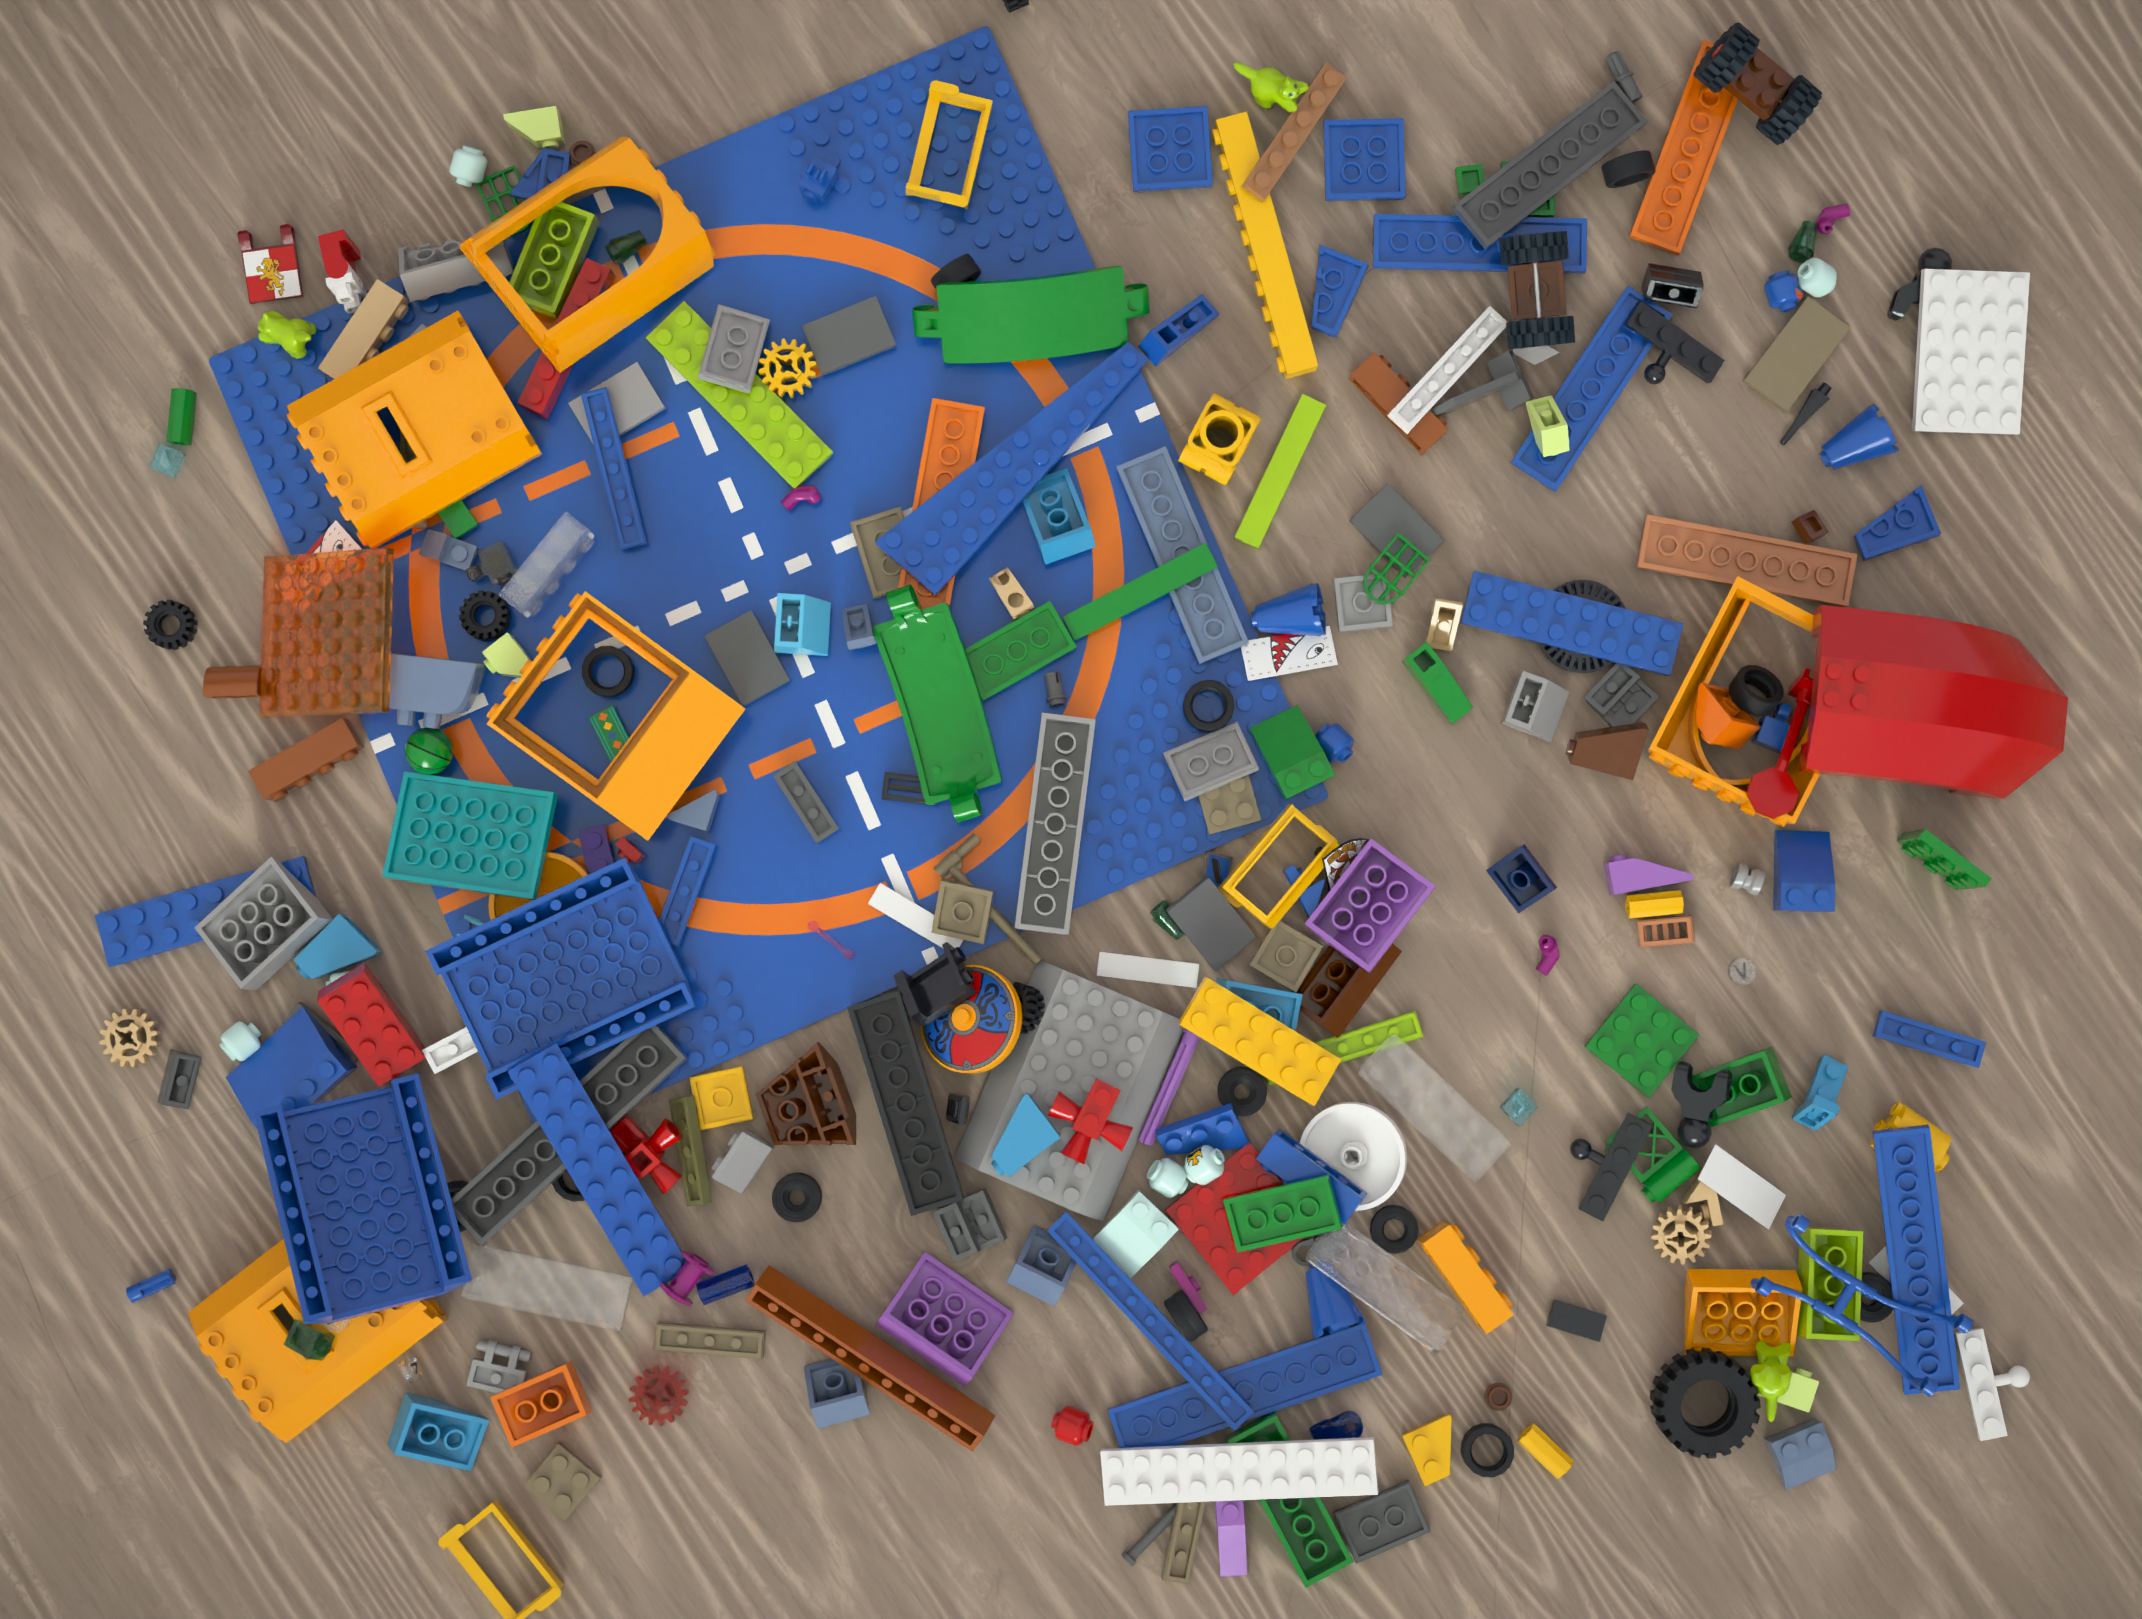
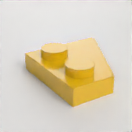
(1431, 1448)

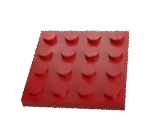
(1205, 1222)

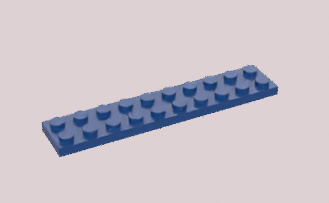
(598, 1167)
(1916, 1254)
(1263, 1383)

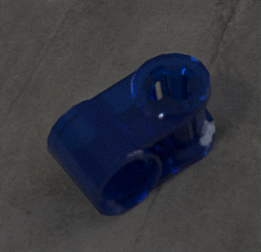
(1335, 1427)

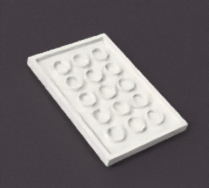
(1970, 351)

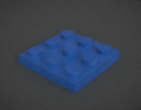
(1170, 149)
(1364, 159)

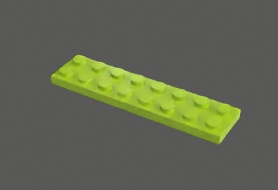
(758, 416)

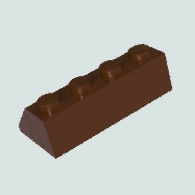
(1340, 987)

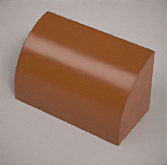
(232, 682)

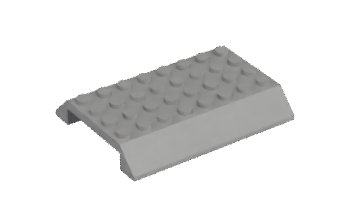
(1080, 1038)

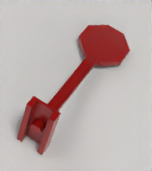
(1773, 790)

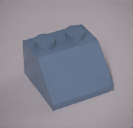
(1042, 1267)
(835, 1393)
(1801, 1452)

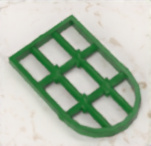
(497, 195)
(1404, 568)

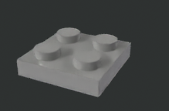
(1356, 609)

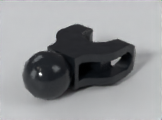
(1910, 294)
(1698, 1104)

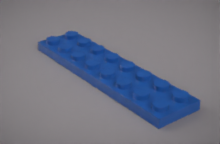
(1447, 243)
(1590, 390)
(1572, 623)
(170, 919)

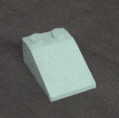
(1135, 1233)

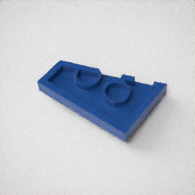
(1336, 289)
(1900, 527)
(1215, 1128)

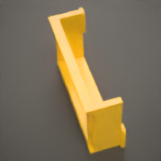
(948, 94)
(1236, 899)
(452, 1541)

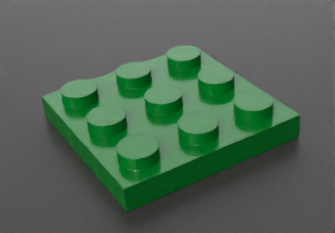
(1943, 859)
(1641, 1040)

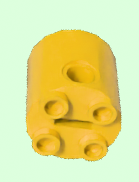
(1903, 1116)

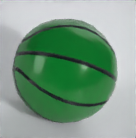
(428, 751)

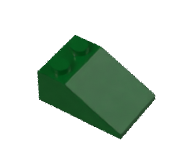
(1292, 752)
(1755, 1085)

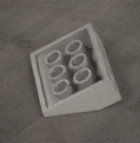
(263, 924)

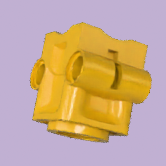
(1216, 461)

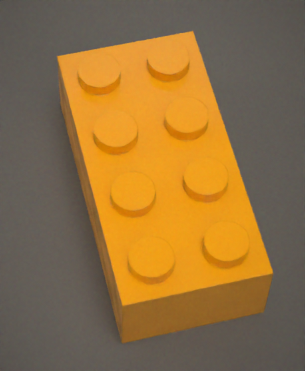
(1465, 1277)

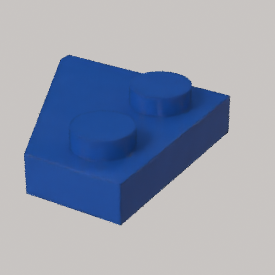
(544, 170)

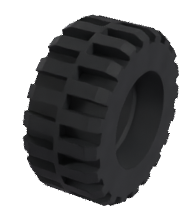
(1728, 1429)

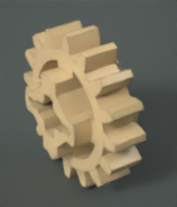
(122, 1046)
(1692, 1234)

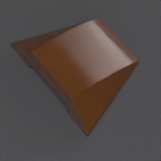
(809, 1103)

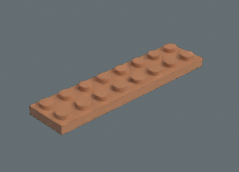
(1767, 562)

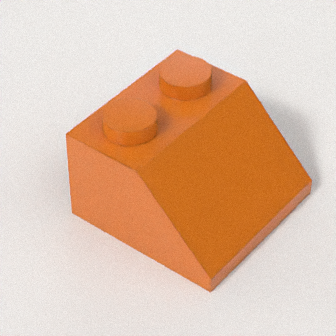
(1721, 718)

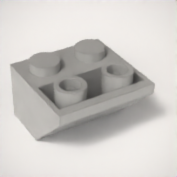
(1535, 706)
(742, 1161)

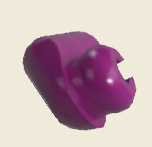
(1829, 215)
(801, 492)
(1549, 952)

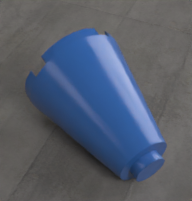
(1859, 441)
(1292, 613)
(1329, 1304)

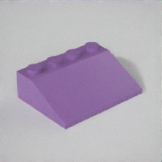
(1369, 905)
(944, 1319)

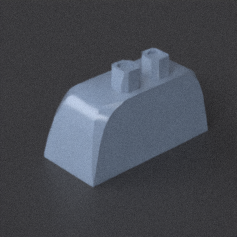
(432, 687)

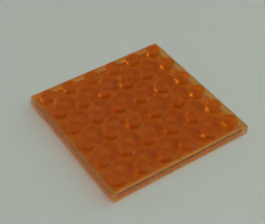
(326, 633)

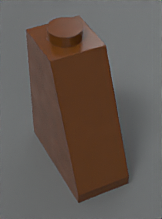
(1609, 749)

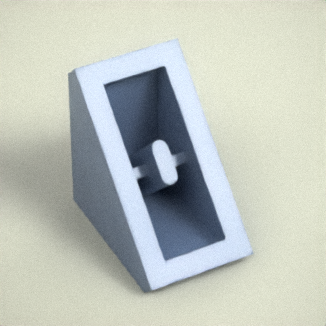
(698, 813)

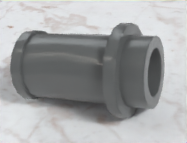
(1054, 689)

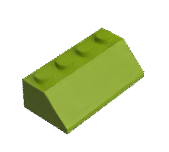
(1845, 1251)

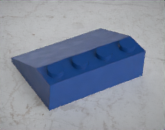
(291, 1068)

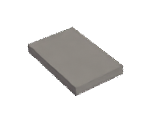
(733, 349)
(631, 400)
(1211, 761)

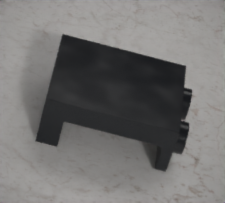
(936, 986)

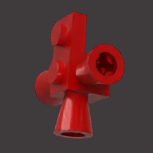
(1090, 1120)
(646, 1153)

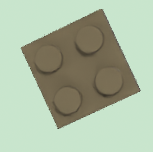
(1229, 806)
(963, 911)
(1286, 956)
(562, 1481)

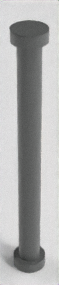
(1149, 1536)

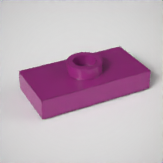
(1189, 1287)

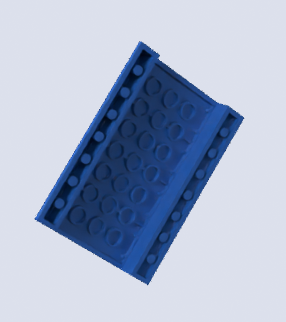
(566, 970)
(363, 1202)

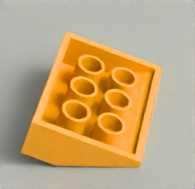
(1733, 1317)

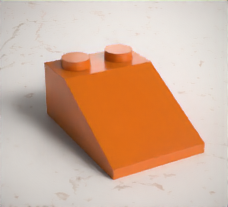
(541, 1404)

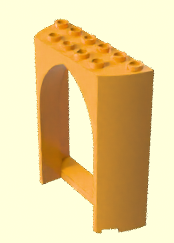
(675, 262)
(1678, 739)

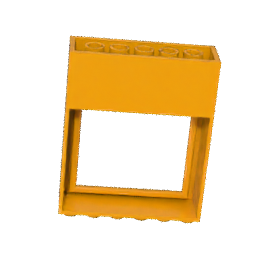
(663, 749)

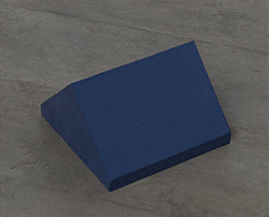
(1521, 878)

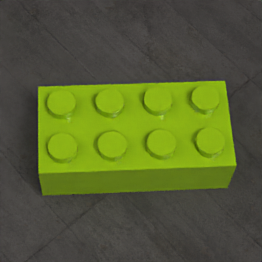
(553, 257)

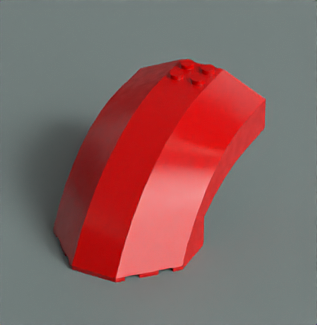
(1928, 704)

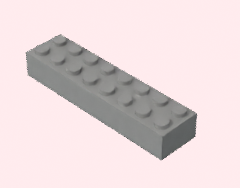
(1055, 824)

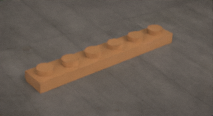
(1294, 132)

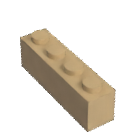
(366, 330)

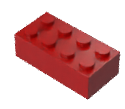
(371, 1024)

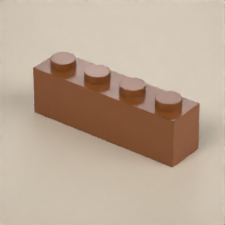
(1385, 392)
(306, 759)

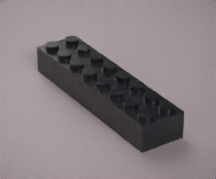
(905, 1103)

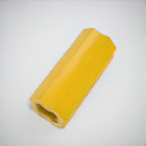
(1654, 904)
(1545, 1450)

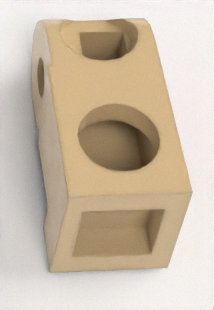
(1011, 594)

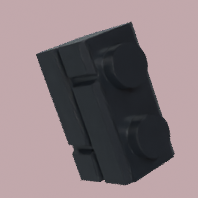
(1672, 285)

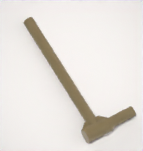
(951, 866)

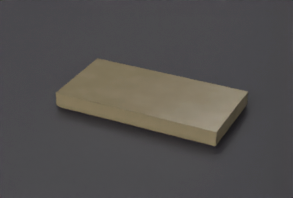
(1796, 354)

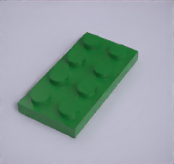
(1019, 650)
(1283, 1213)

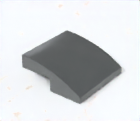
(1621, 696)
(970, 1225)

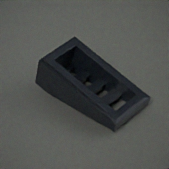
(957, 1108)

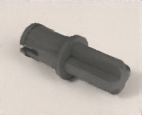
(1623, 76)

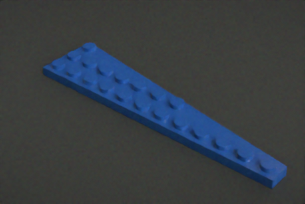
(968, 510)

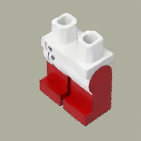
(338, 258)

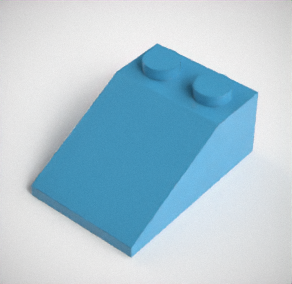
(1058, 517)
(1277, 1003)
(437, 1432)

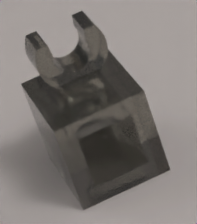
(496, 563)

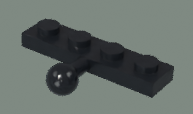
(1673, 344)
(1613, 1165)

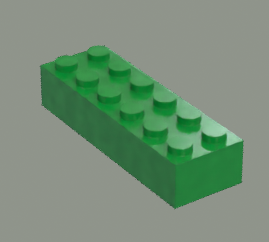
(1299, 1522)

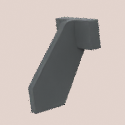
(1507, 380)

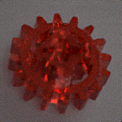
(646, 1392)

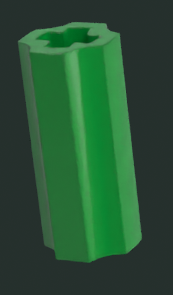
(181, 416)

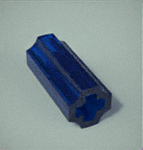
(725, 1284)

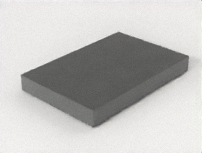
(849, 336)
(1388, 515)
(747, 658)
(1210, 923)
(1382, 1521)

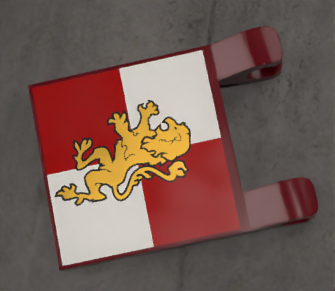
(273, 270)

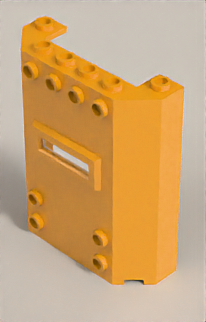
(446, 409)
(277, 1383)

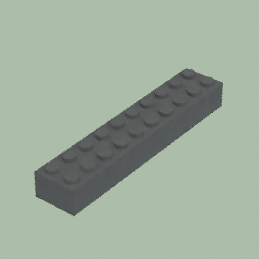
(531, 1161)

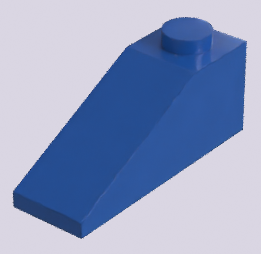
(1177, 330)

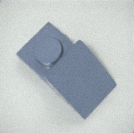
(448, 550)
(858, 627)

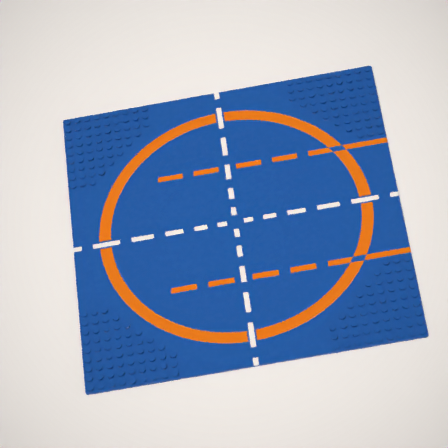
(730, 546)

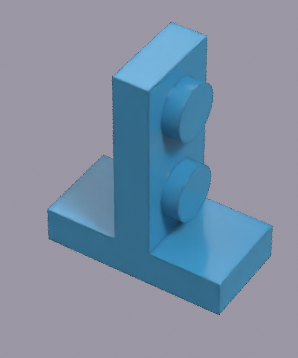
(1822, 1094)

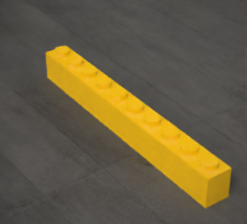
(1266, 250)

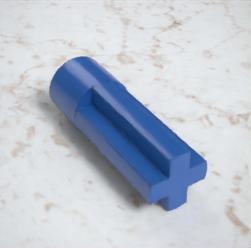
(150, 1285)

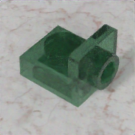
(309, 1341)

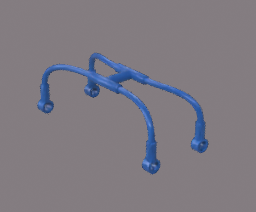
(1765, 1286)

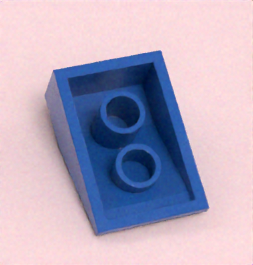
(1803, 872)

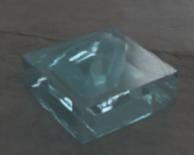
(167, 461)
(1518, 1106)

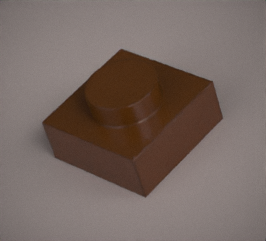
(1810, 527)

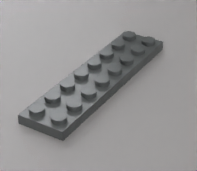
(1549, 165)

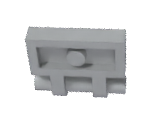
(495, 1376)

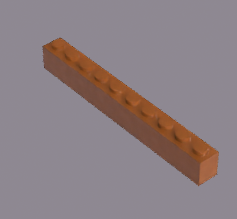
(870, 1358)

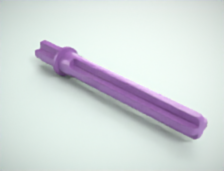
(1169, 1087)

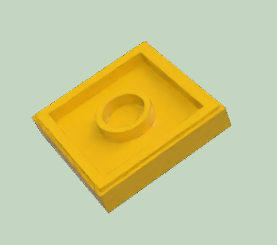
(721, 1098)

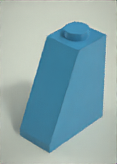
(335, 949)
(1023, 1138)

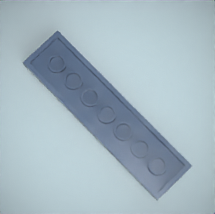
(1171, 532)

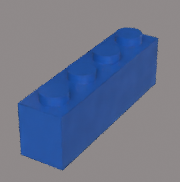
(1295, 1163)

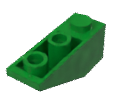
(1437, 682)

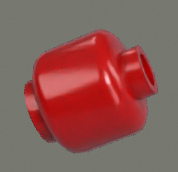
(1072, 1425)

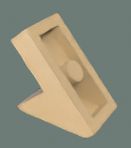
(1443, 624)
(1711, 1209)

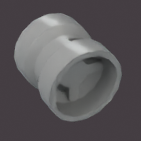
(1747, 878)

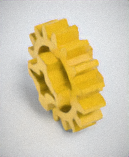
(793, 359)

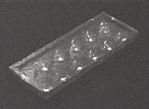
(1434, 1107)
(1386, 1285)
(547, 1287)

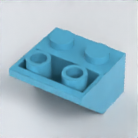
(802, 625)

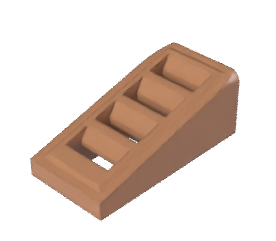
(1689, 930)

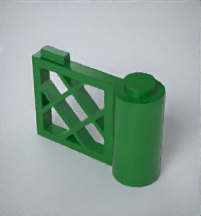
(1669, 1171)

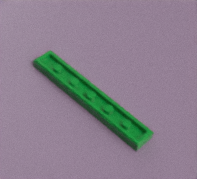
(1140, 591)

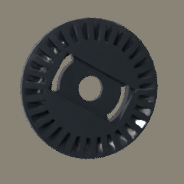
(1573, 661)

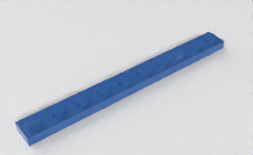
(1150, 1321)

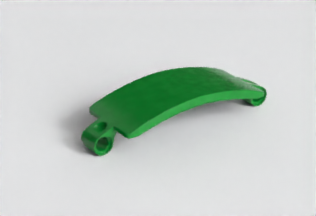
(1032, 316)
(938, 703)

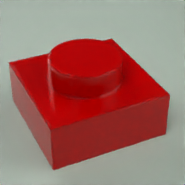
(629, 851)

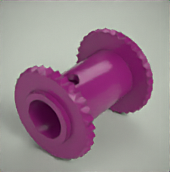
(687, 1278)

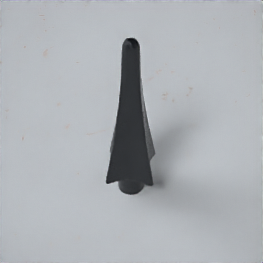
(1814, 401)

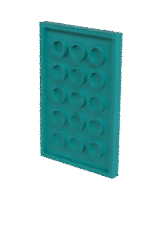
(470, 835)

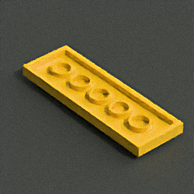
(1259, 1041)

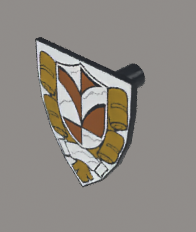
(1340, 858)

